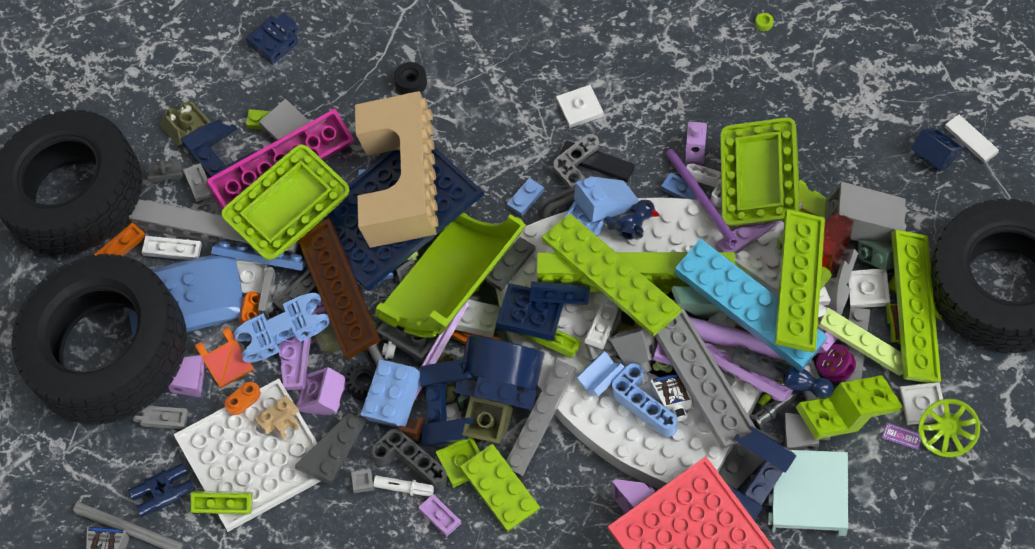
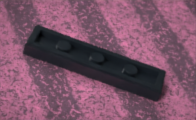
(603, 163)

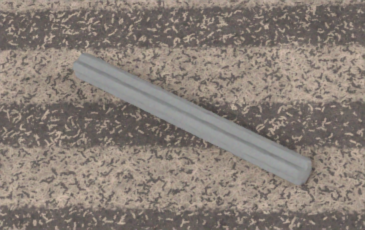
(131, 529)

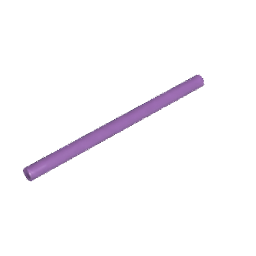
(701, 197)

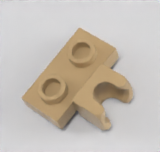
(278, 417)

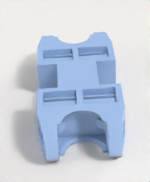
(281, 327)

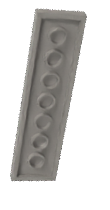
(704, 380)

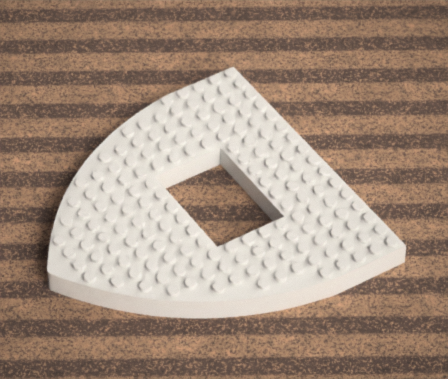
(601, 420)

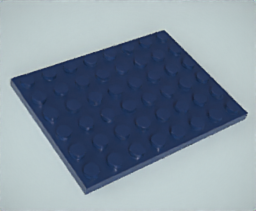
(373, 264)

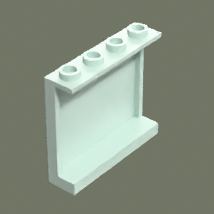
(812, 493)

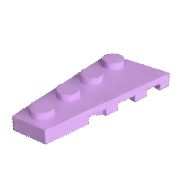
(294, 362)

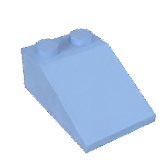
(603, 197)

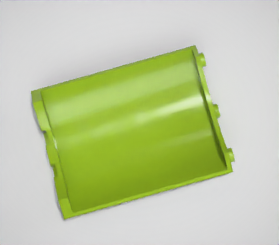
(448, 274)

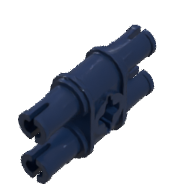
(170, 495)

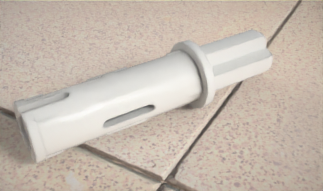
(403, 486)

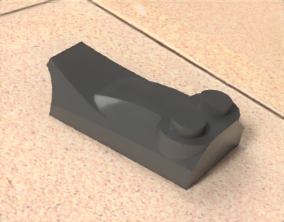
(414, 345)

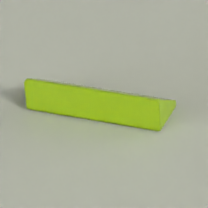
(221, 502)

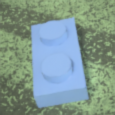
(525, 197)

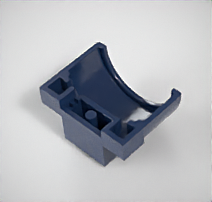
(500, 370)

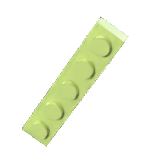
(862, 341)

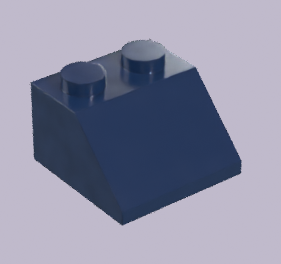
(936, 148)

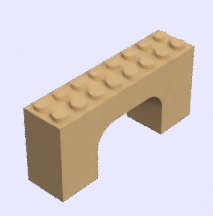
(408, 206)

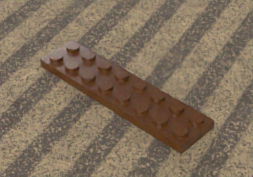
(338, 289)

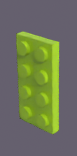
(499, 488)

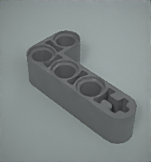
(413, 461)

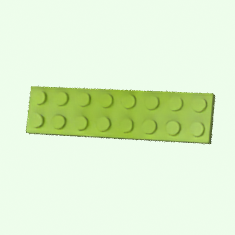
(612, 274)
(800, 281)
(915, 307)

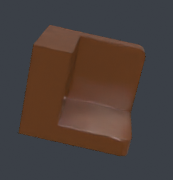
(413, 429)

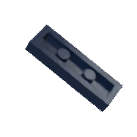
(559, 293)

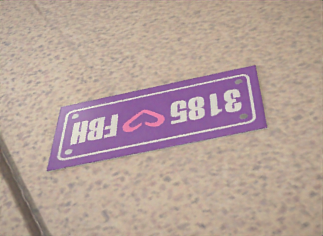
(902, 436)

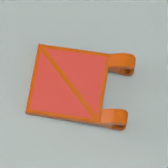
(225, 361)

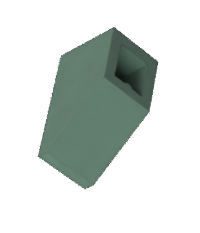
(876, 253)

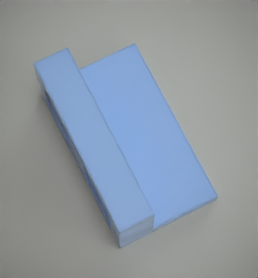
(599, 374)

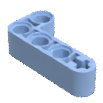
(647, 403)

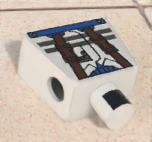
(672, 395)

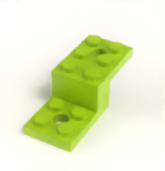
(849, 407)

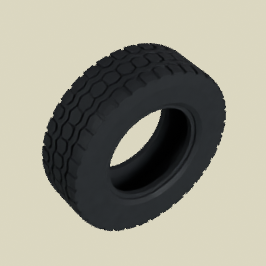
(90, 214)
(959, 297)

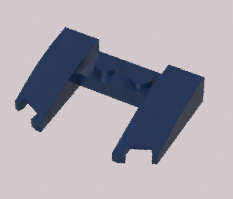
(199, 143)
(438, 429)
(776, 461)

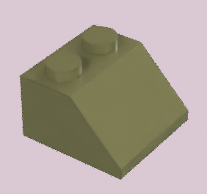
(489, 420)

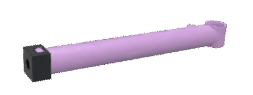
(723, 336)

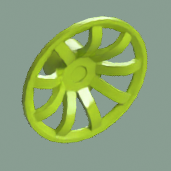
(949, 426)

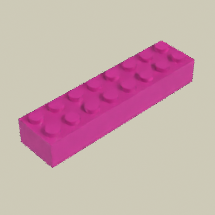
(323, 136)

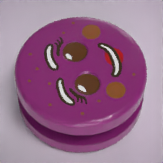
(836, 363)

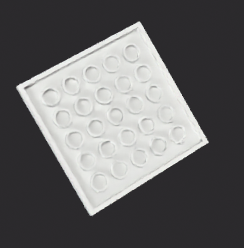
(239, 456)

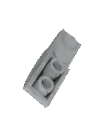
(837, 284)

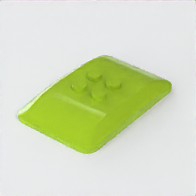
(759, 171)
(286, 202)

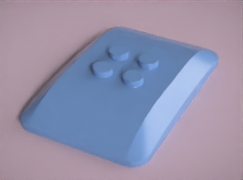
(204, 289)

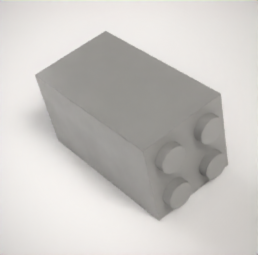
(872, 211)

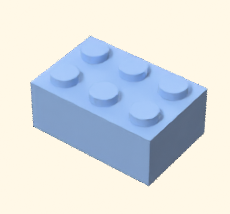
(391, 394)

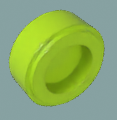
(764, 21)

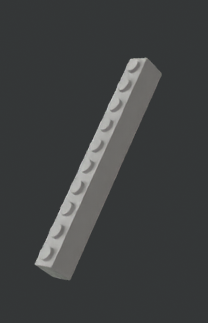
(187, 224)

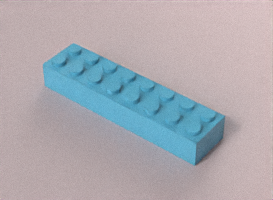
(739, 298)

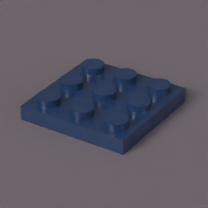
(527, 316)

